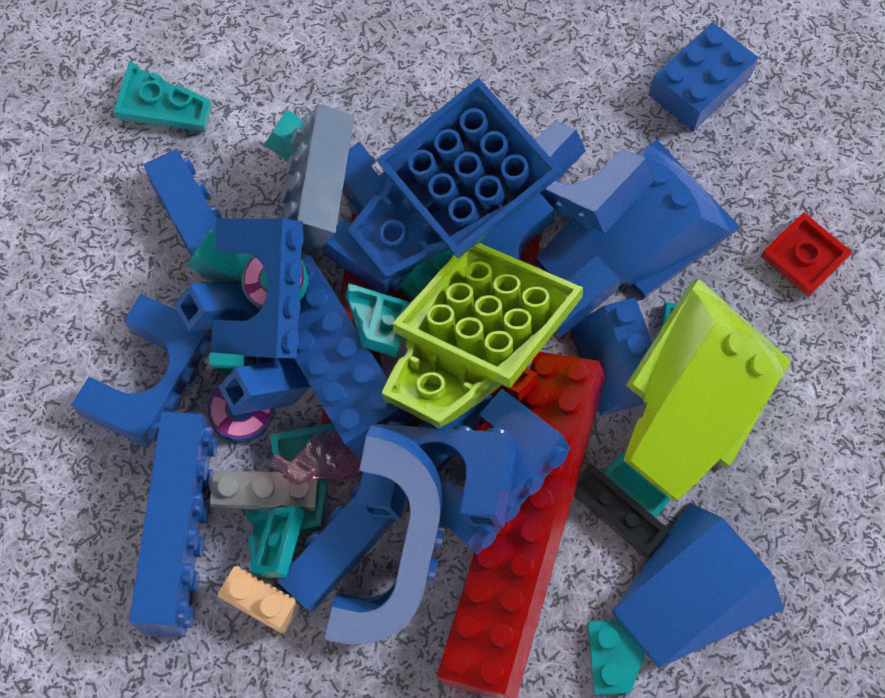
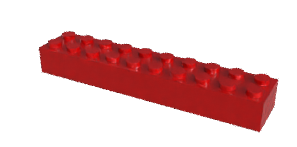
(511, 576)

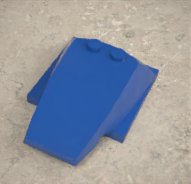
(452, 182)
(654, 237)

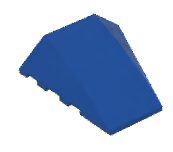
(696, 589)

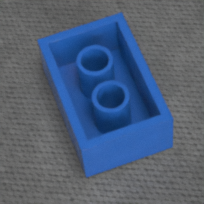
(702, 76)

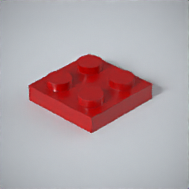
(806, 254)

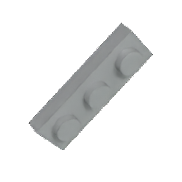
(260, 491)

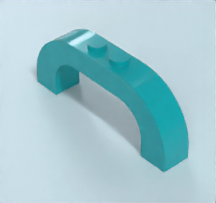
(226, 266)

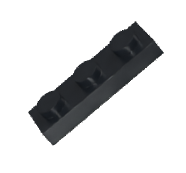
(619, 510)

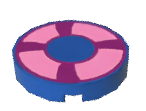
(237, 427)

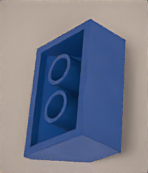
(619, 341)

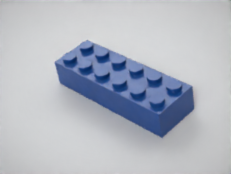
(339, 367)
(173, 526)

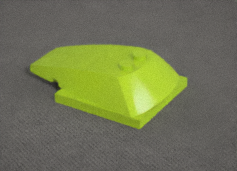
(474, 332)
(700, 391)

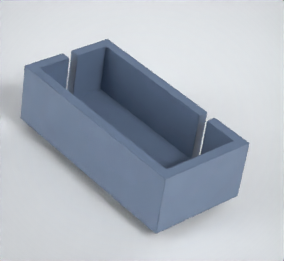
(317, 174)

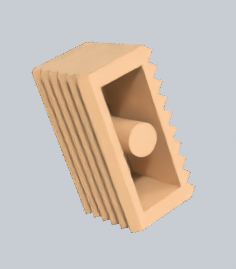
(259, 599)

